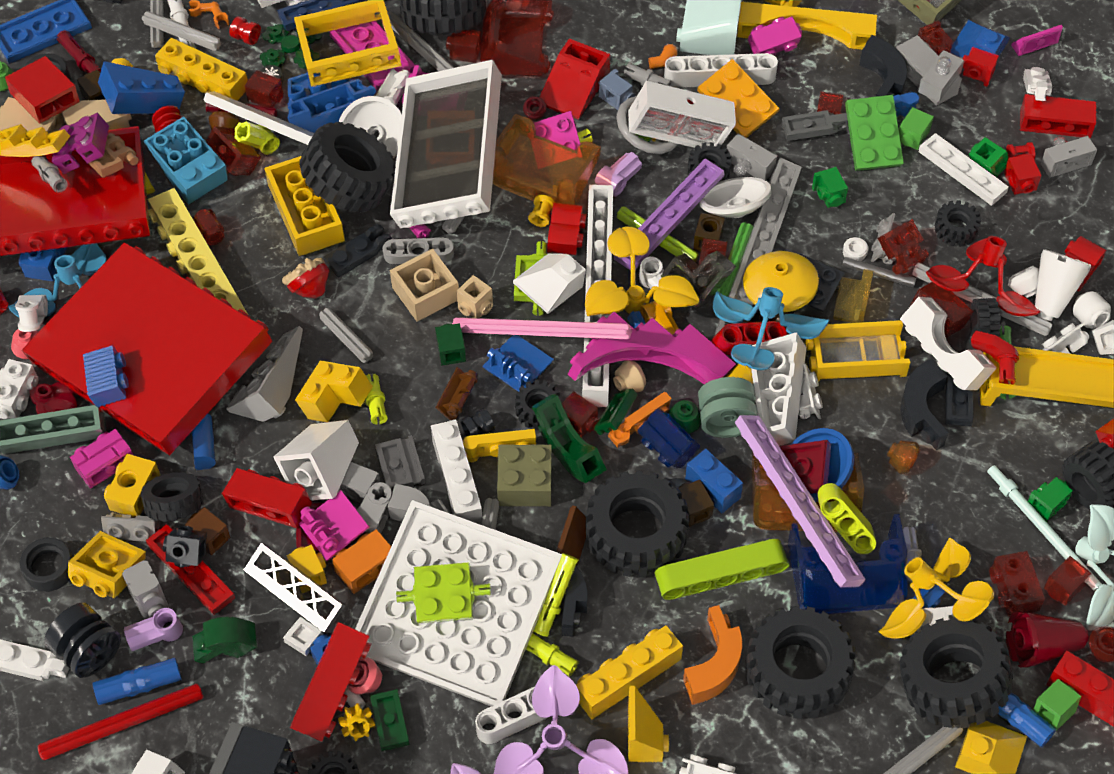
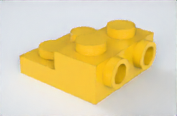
(102, 564)

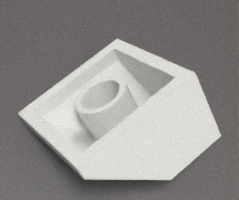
(551, 280)

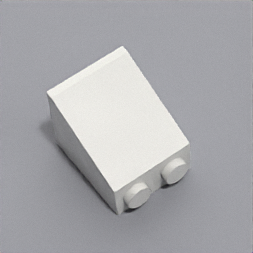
(319, 458)

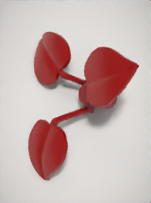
(990, 253)

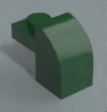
(225, 636)

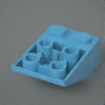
(187, 160)

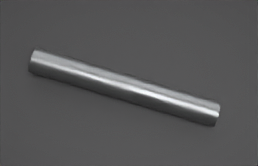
(879, 272)

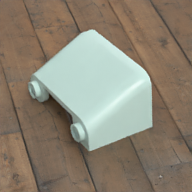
(709, 27)

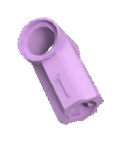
(619, 172)
(152, 630)

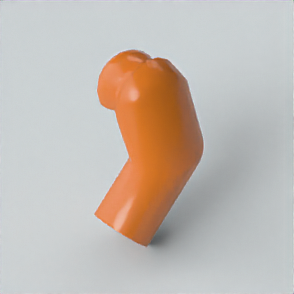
(668, 51)

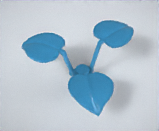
(83, 261)
(769, 305)

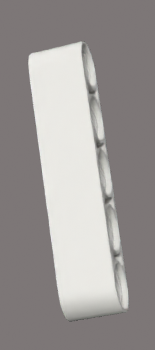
(694, 70)

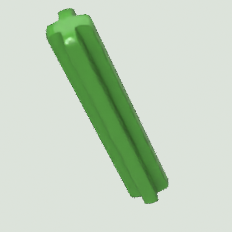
(736, 255)

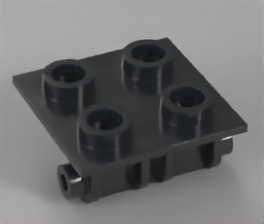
(828, 284)

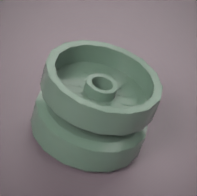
(722, 404)

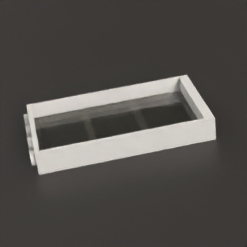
(446, 145)

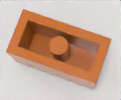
(362, 561)

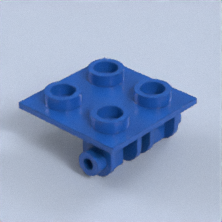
(517, 362)

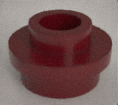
(533, 102)

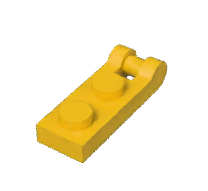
(487, 444)

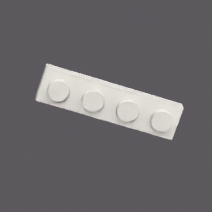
(963, 169)

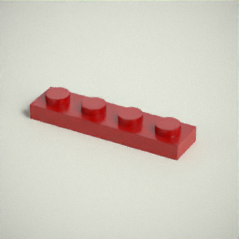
(198, 579)

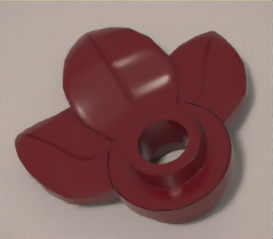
(52, 398)

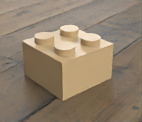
(424, 284)

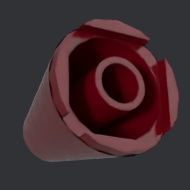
(1042, 638)

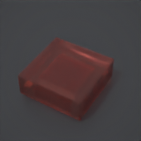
(830, 102)

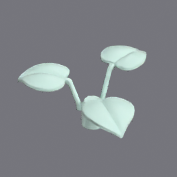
(1095, 551)

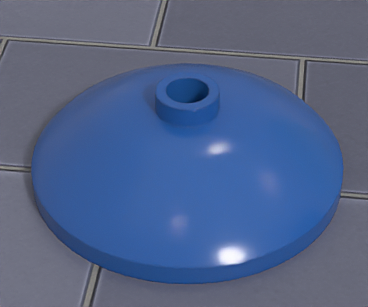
(841, 454)

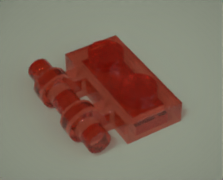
(898, 241)

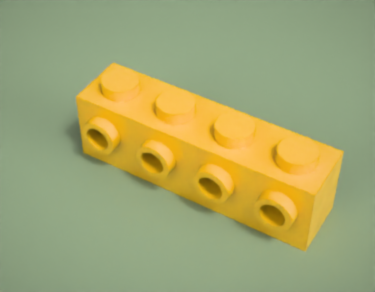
(200, 70)
(633, 668)

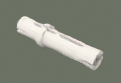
(179, 15)

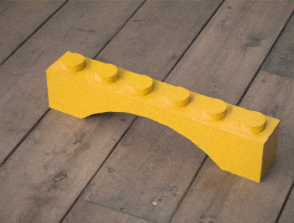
(846, 27)

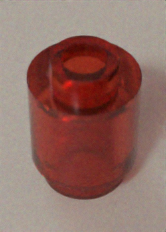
(209, 226)

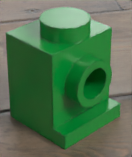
(989, 156)
(830, 187)
(1050, 498)

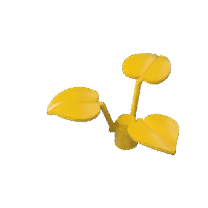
(606, 298)
(950, 564)

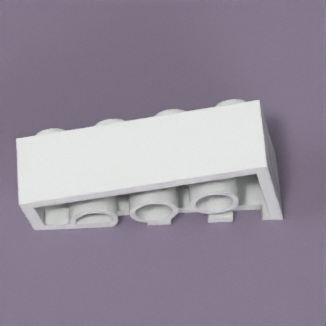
(780, 387)

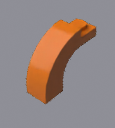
(716, 674)

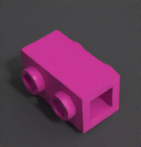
(776, 37)

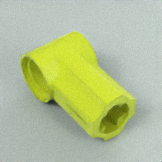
(257, 137)

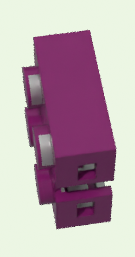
(85, 135)

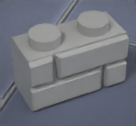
(145, 589)

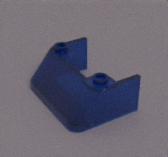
(884, 584)

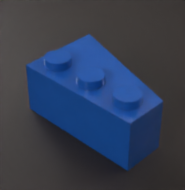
(138, 90)

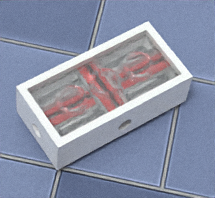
(680, 116)

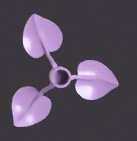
(555, 696)

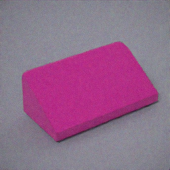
(1037, 40)

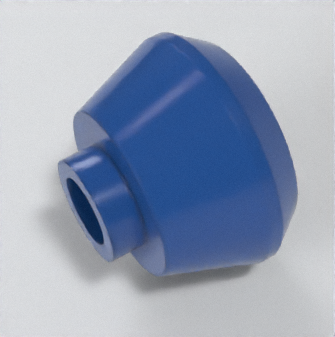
(8, 473)

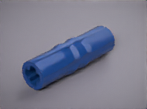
(136, 681)
(1026, 720)

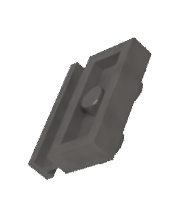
(400, 462)

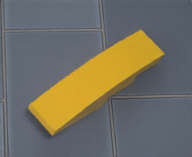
(37, 142)

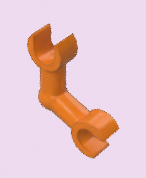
(208, 7)

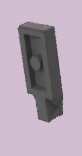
(813, 124)

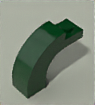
(568, 447)

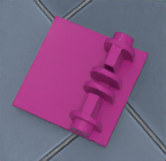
(559, 129)
(332, 525)

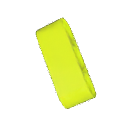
(845, 508)

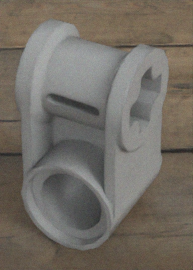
(376, 511)

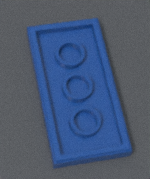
(40, 28)

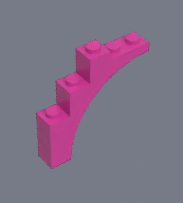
(651, 342)

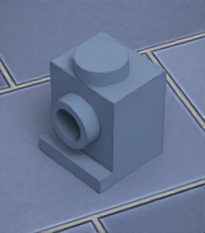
(615, 89)

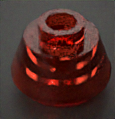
(1102, 643)

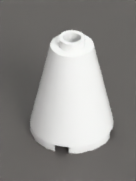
(1057, 283)

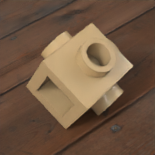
(474, 298)

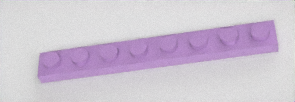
(800, 502)

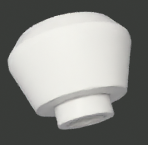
(1025, 281)

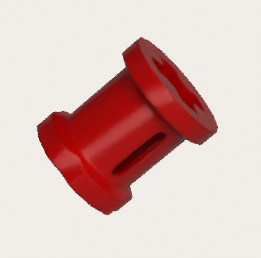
(1012, 151)

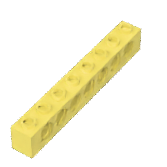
(190, 246)

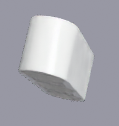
(504, 724)

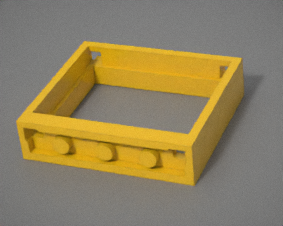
(353, 63)

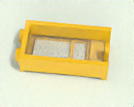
(858, 350)

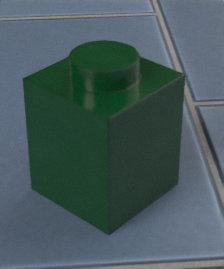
(450, 344)

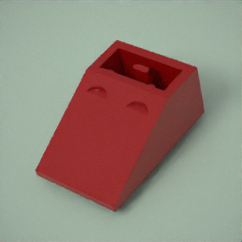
(575, 78)

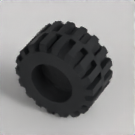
(1091, 474)

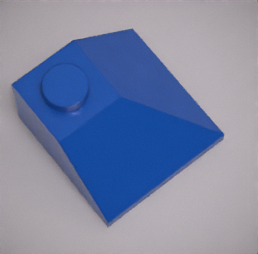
(979, 37)

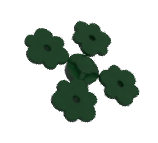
(289, 44)

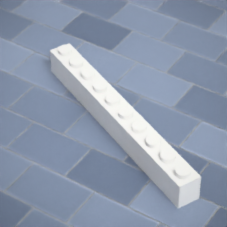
(597, 269)

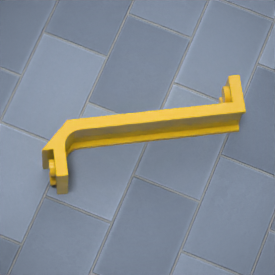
(1055, 377)

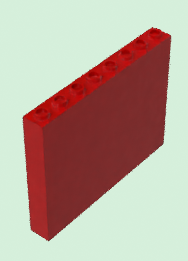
(84, 213)
(175, 339)

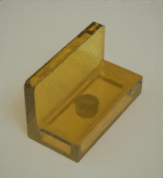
(853, 298)

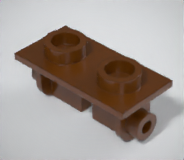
(456, 393)

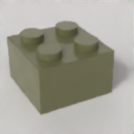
(524, 475)

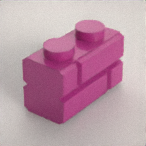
(100, 458)

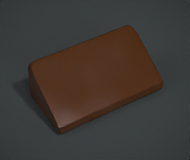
(573, 534)

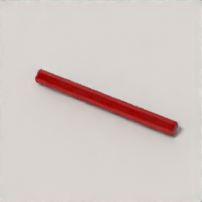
(119, 721)

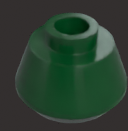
(686, 415)

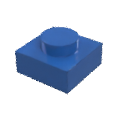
(931, 597)

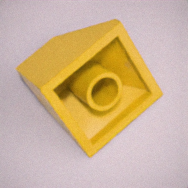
(645, 731)
(990, 749)

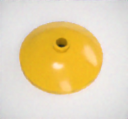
(783, 271)

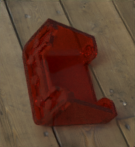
(515, 36)

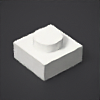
(302, 636)

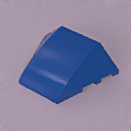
(323, 103)

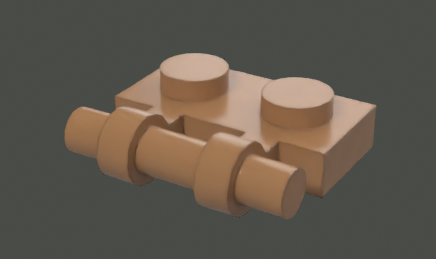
(112, 160)

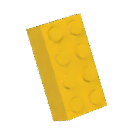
(307, 217)

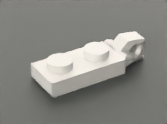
(1037, 82)
(30, 661)

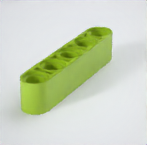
(721, 569)

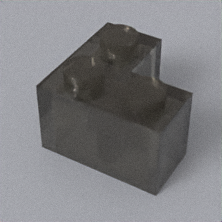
(705, 277)

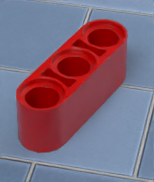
(745, 334)

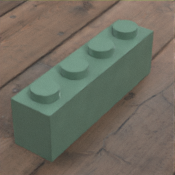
(51, 429)

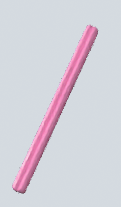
(545, 328)

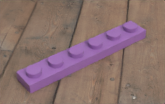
(676, 207)

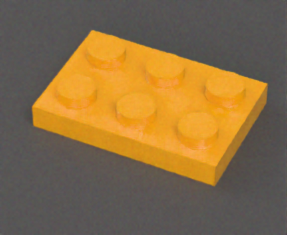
(750, 102)

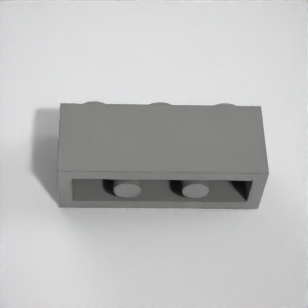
(919, 59)

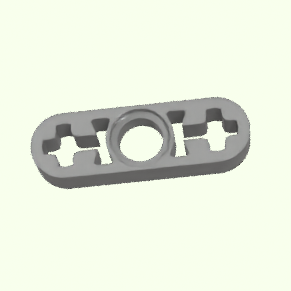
(409, 244)

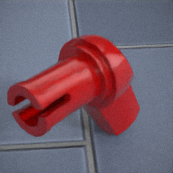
(1000, 351)

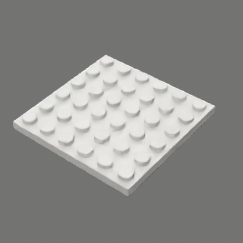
(467, 655)

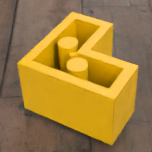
(329, 387)

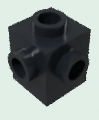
(185, 546)

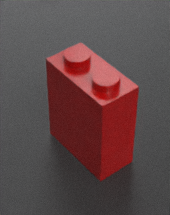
(42, 89)

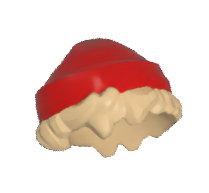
(308, 279)

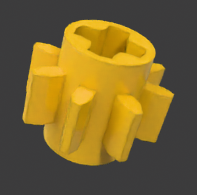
(349, 723)

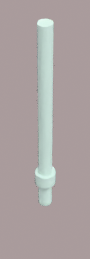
(1010, 490)

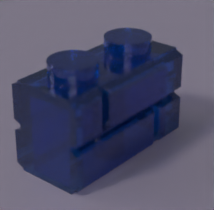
(668, 439)

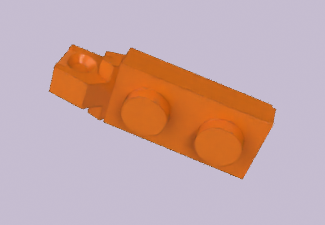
(634, 421)

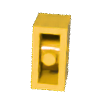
(130, 471)

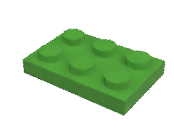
(874, 132)

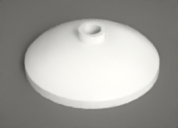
(375, 115)
(736, 197)

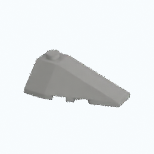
(272, 381)

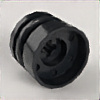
(82, 640)

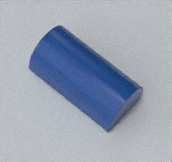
(204, 444)

